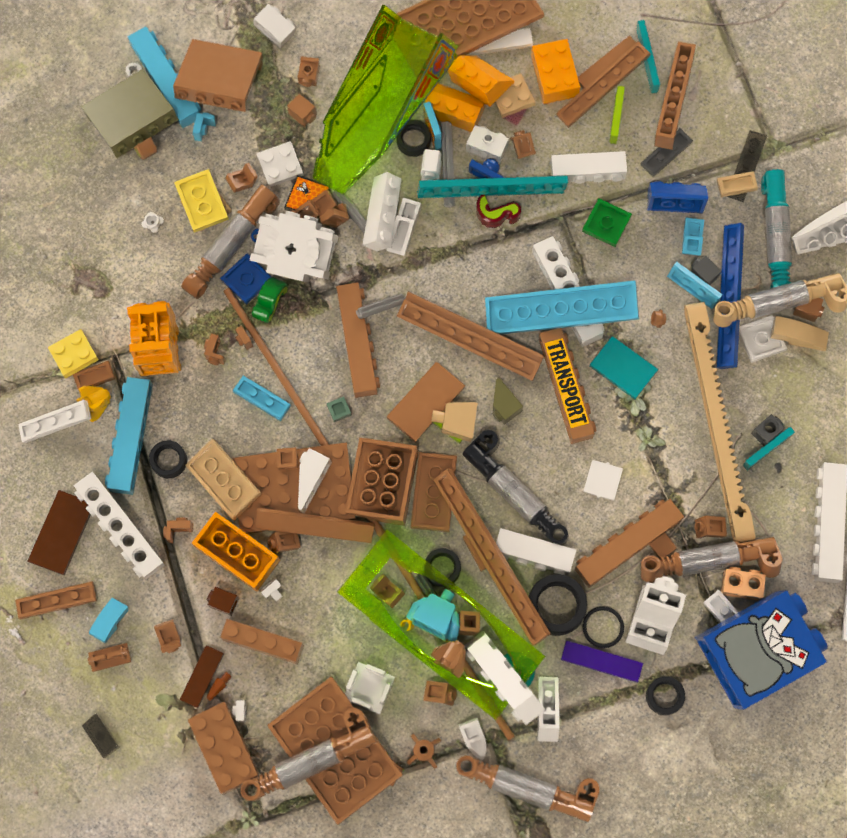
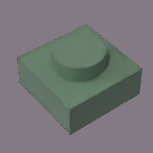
(339, 409)

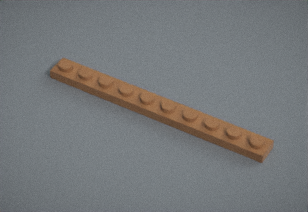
(492, 557)

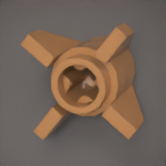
(451, 657)
(423, 757)

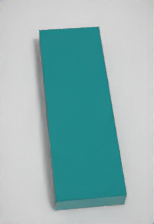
(768, 448)

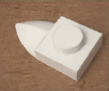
(474, 737)

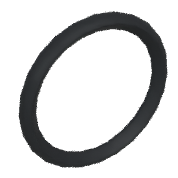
(598, 644)

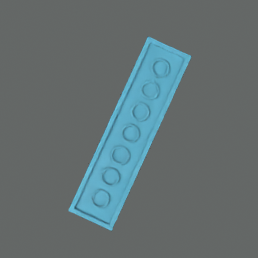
(562, 308)

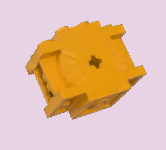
(154, 338)

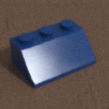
(677, 197)

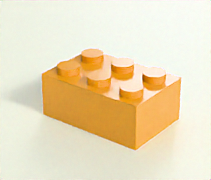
(555, 71)

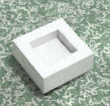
(239, 711)

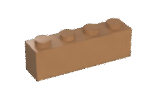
(262, 641)

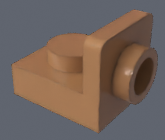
(523, 144)
(335, 216)
(710, 527)
(283, 542)
(440, 693)

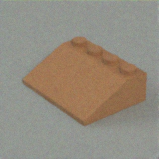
(382, 481)

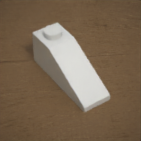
(312, 471)
(549, 719)

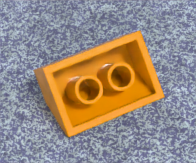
(479, 78)
(455, 107)

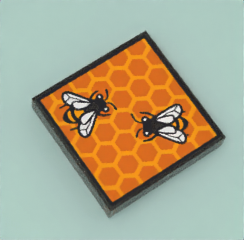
(302, 191)

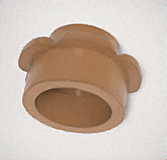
(658, 318)

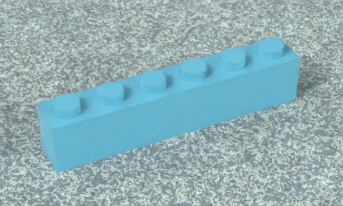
(162, 73)
(129, 436)

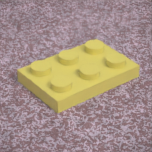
(201, 200)

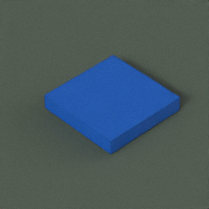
(245, 278)

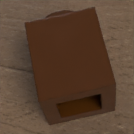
(222, 601)

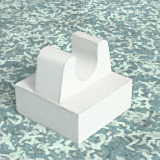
(271, 589)

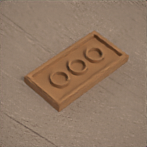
(430, 393)
(429, 506)

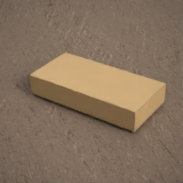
(737, 184)

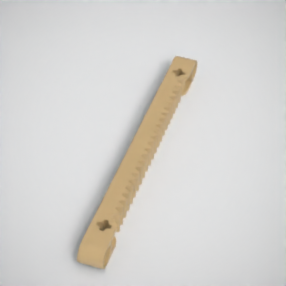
(741, 527)

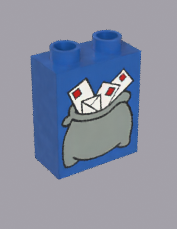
(763, 648)

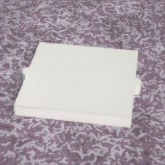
(603, 480)

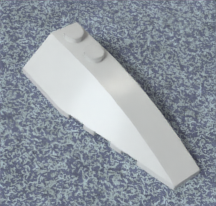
(824, 231)

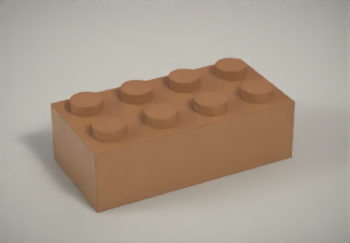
(223, 748)

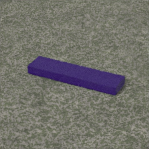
(602, 661)

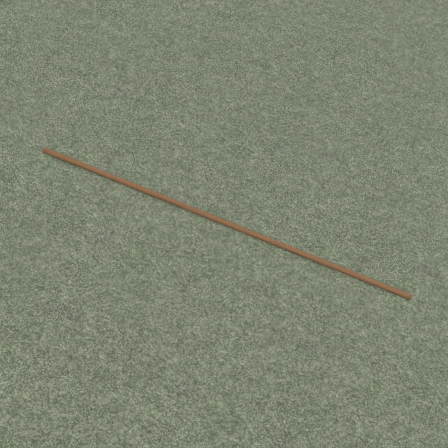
(322, 441)

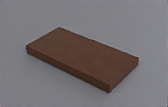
(60, 533)

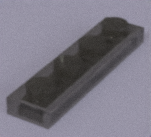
(749, 157)

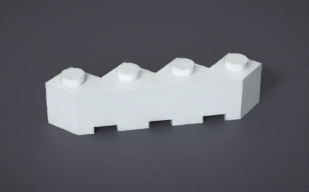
(504, 677)

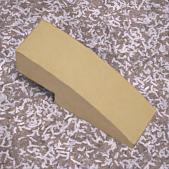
(799, 333)

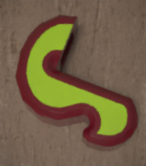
(495, 217)

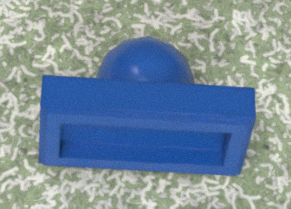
(486, 170)

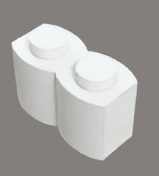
(431, 165)

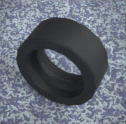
(418, 150)
(168, 444)
(452, 556)
(680, 695)

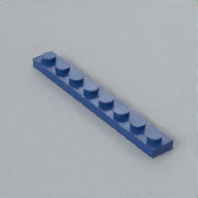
(731, 289)

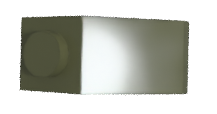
(505, 404)

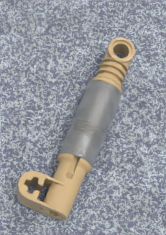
(784, 298)

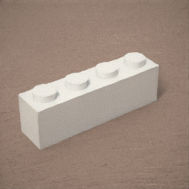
(590, 166)
(382, 211)
(535, 552)

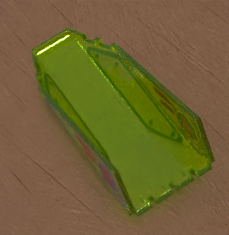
(379, 97)

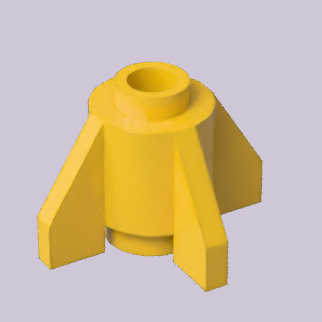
(97, 400)

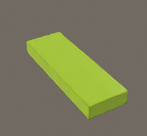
(617, 114)

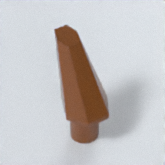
(218, 685)

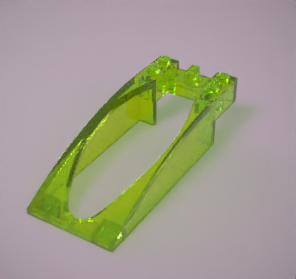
(522, 653)

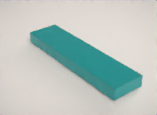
(649, 63)

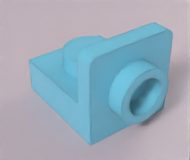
(201, 123)

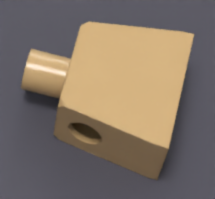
(457, 419)

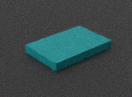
(623, 367)

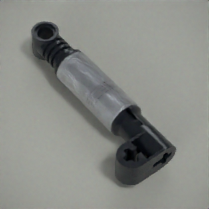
(510, 489)

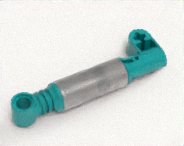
(778, 222)

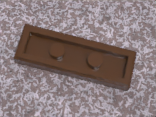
(201, 676)

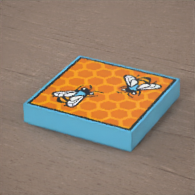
(431, 122)

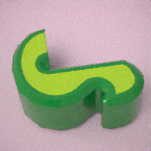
(268, 299)

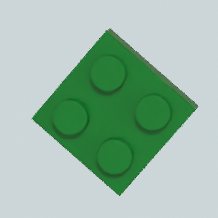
(606, 222)

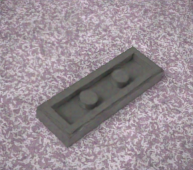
(662, 157)

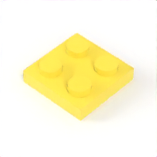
(73, 353)

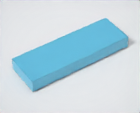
(694, 285)
(261, 398)

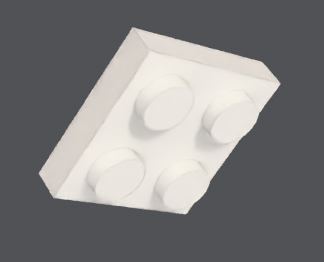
(279, 164)

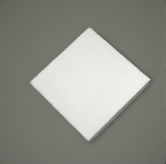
(758, 340)

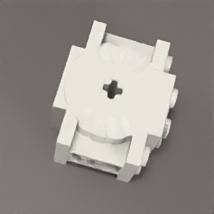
(288, 231)

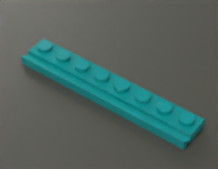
(492, 187)

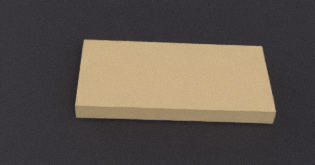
(223, 479)

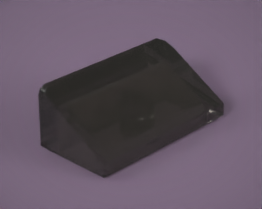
(100, 735)

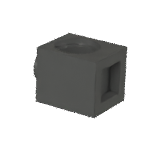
(706, 270)
(762, 435)

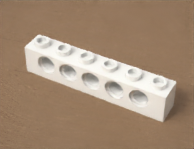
(548, 248)
(92, 484)

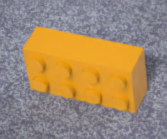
(236, 551)

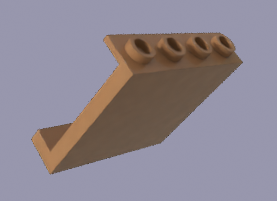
(217, 75)

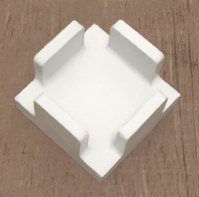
(369, 687)

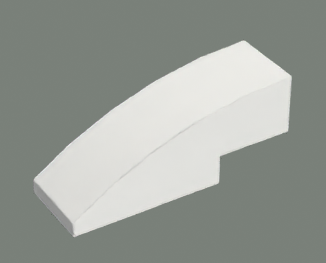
(404, 226)

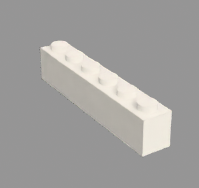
(830, 523)

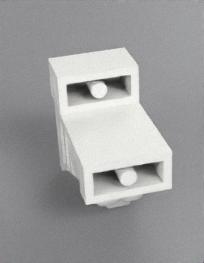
(656, 615)

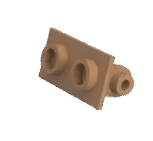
(109, 657)

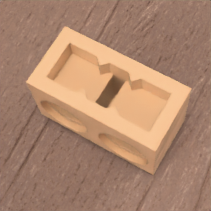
(743, 589)

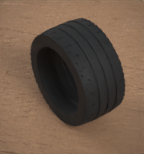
(577, 591)

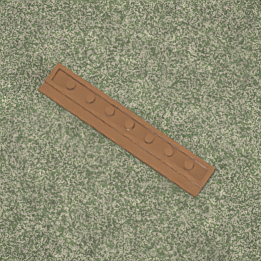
(470, 336)

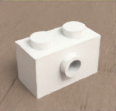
(274, 25)
(487, 143)

